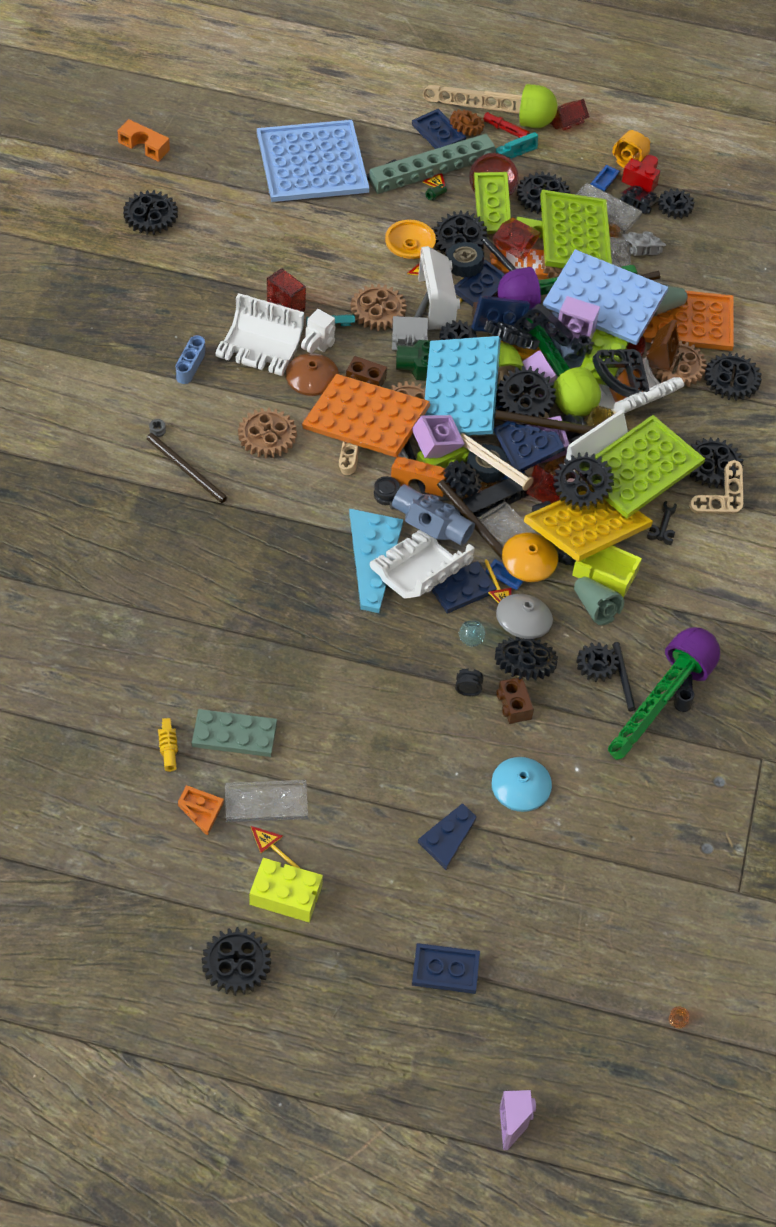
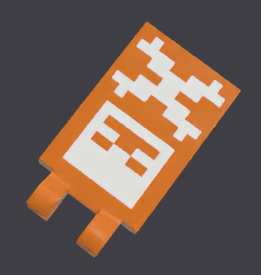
(532, 260)

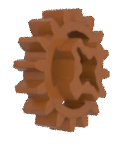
(467, 122)

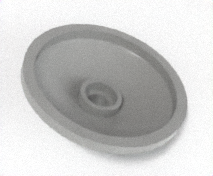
(524, 616)

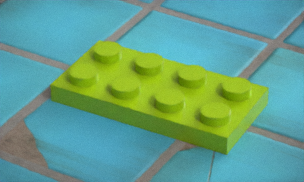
(492, 199)
(603, 341)

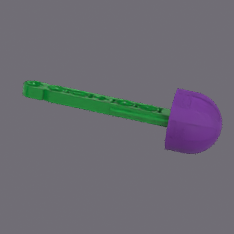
(525, 286)
(690, 652)

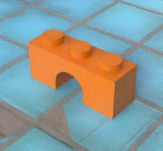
(133, 133)
(406, 470)

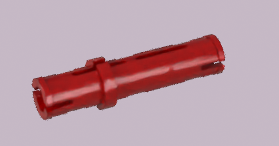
(500, 123)

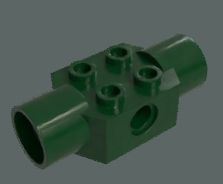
(414, 359)

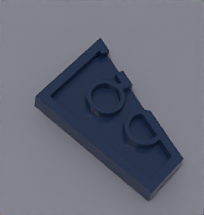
(447, 835)

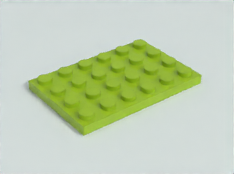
(574, 224)
(646, 464)

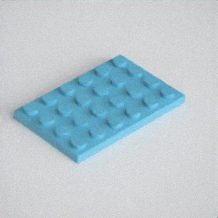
(464, 382)

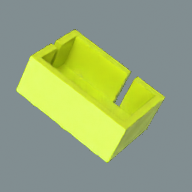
(610, 568)
(285, 890)

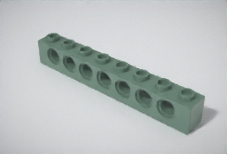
(429, 163)

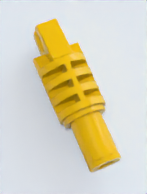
(168, 745)

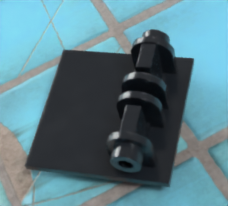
(643, 198)

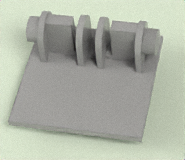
(644, 243)
(408, 330)

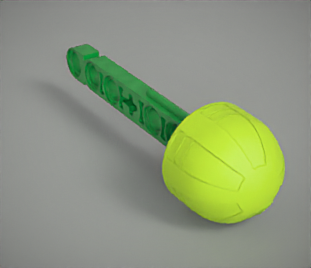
(576, 387)

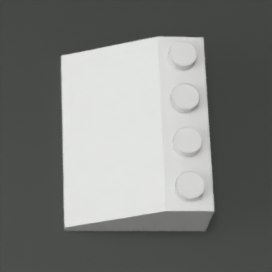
(598, 437)

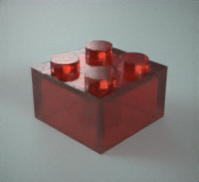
(286, 290)

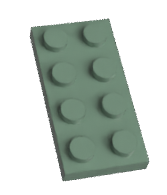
(234, 733)

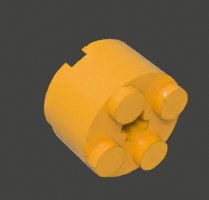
(630, 146)

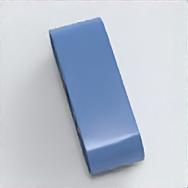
(190, 359)

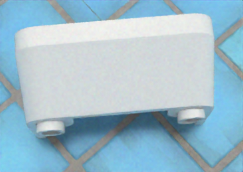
(436, 272)

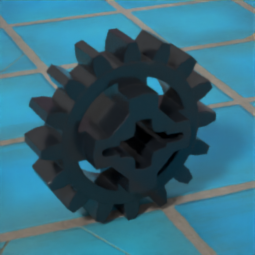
(676, 203)
(455, 329)
(462, 478)
(597, 662)

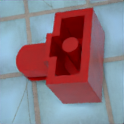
(642, 173)

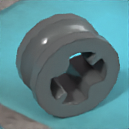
(157, 423)

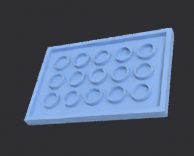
(624, 297)

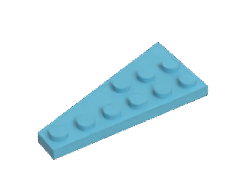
(372, 537)

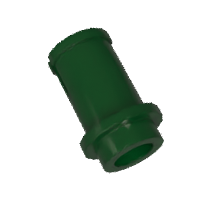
(433, 193)

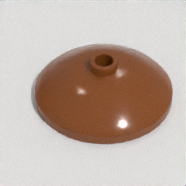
(310, 373)

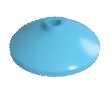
(521, 793)

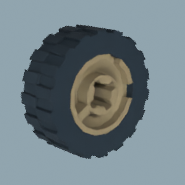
(466, 259)
(485, 470)

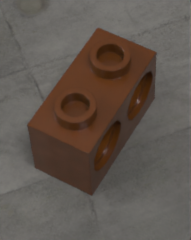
(367, 371)
(518, 699)

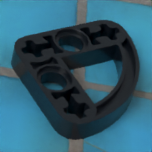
(626, 362)

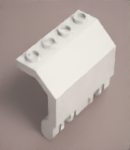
(262, 334)
(632, 402)
(419, 565)

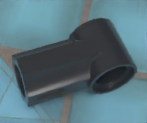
(684, 695)

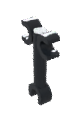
(661, 533)

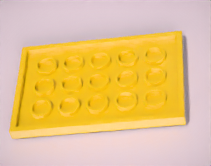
(585, 531)

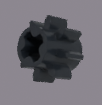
(582, 345)

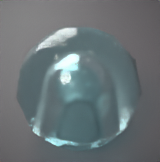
(472, 633)

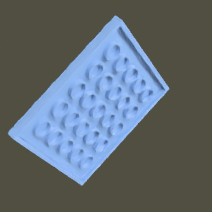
(312, 160)

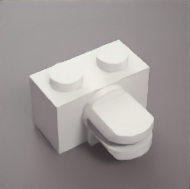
(319, 332)

